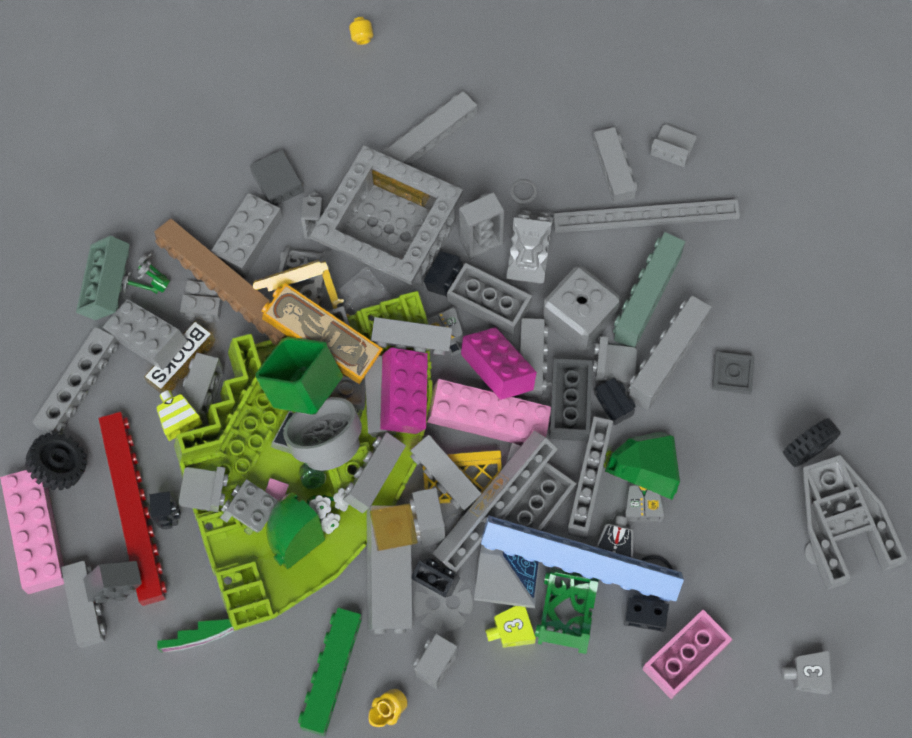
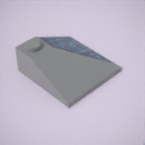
(506, 579)

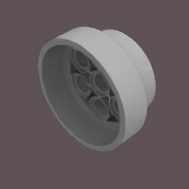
(324, 438)

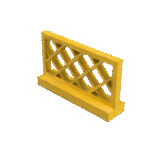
(466, 460)

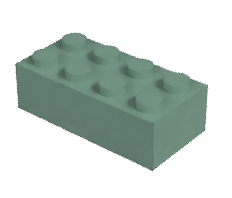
(103, 278)

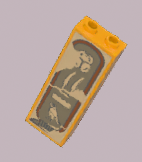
(304, 319)

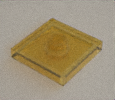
(393, 527)

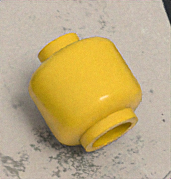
(361, 31)

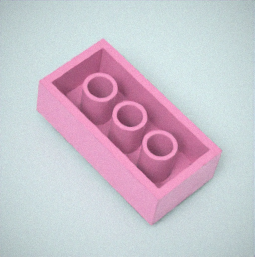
(687, 654)

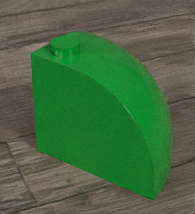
(293, 530)

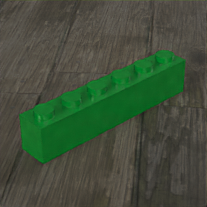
(331, 672)

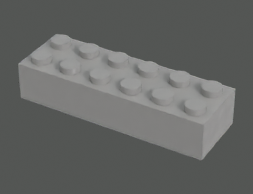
(669, 352)

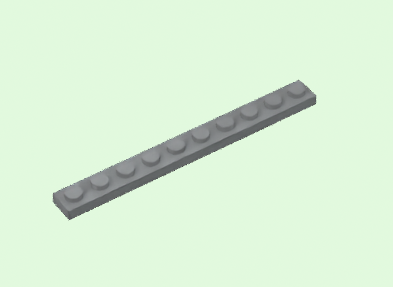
(646, 216)

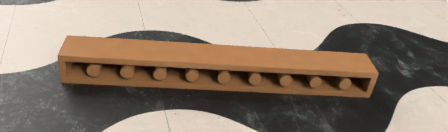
(216, 276)

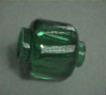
(311, 478)

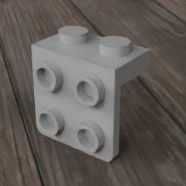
(673, 145)
(614, 362)
(203, 489)
(249, 506)

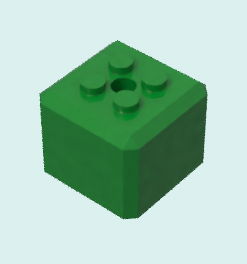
(299, 375)

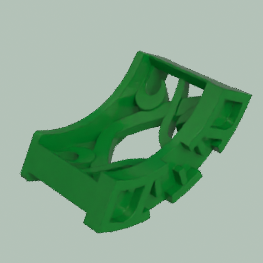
(569, 637)

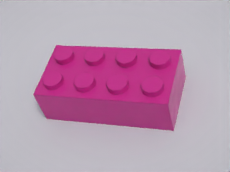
(498, 363)
(403, 391)

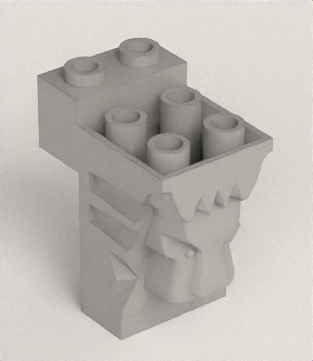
(530, 247)

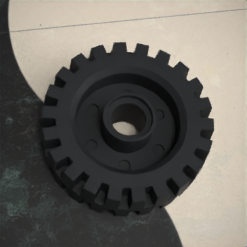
(811, 442)
(56, 461)

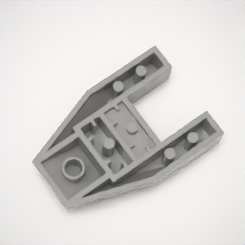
(840, 508)

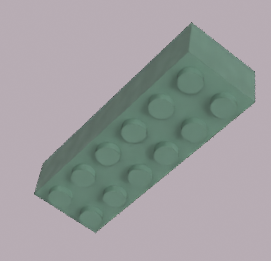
(648, 290)

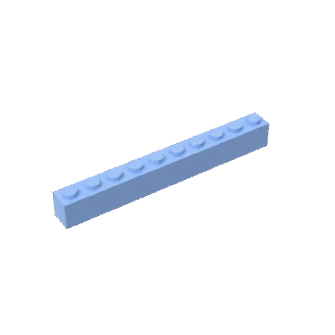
(581, 558)

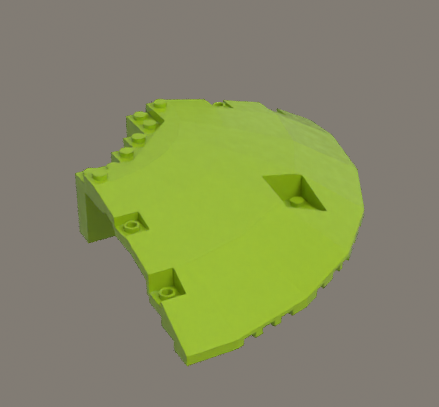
(241, 442)

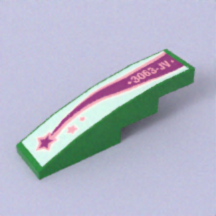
(206, 632)

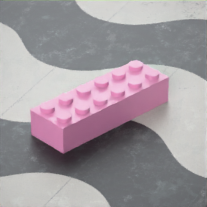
(485, 414)
(33, 532)

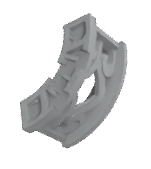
(306, 257)

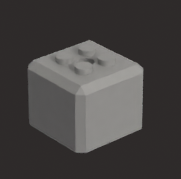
(580, 322)

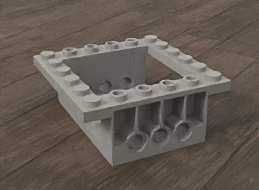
(359, 201)

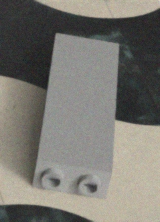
(388, 585)

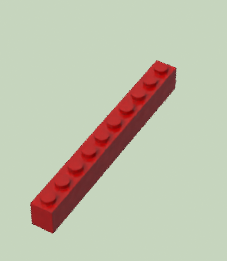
(131, 507)

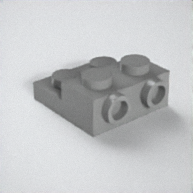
(200, 303)

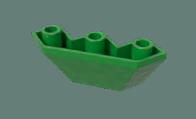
(648, 462)

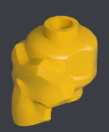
(387, 708)

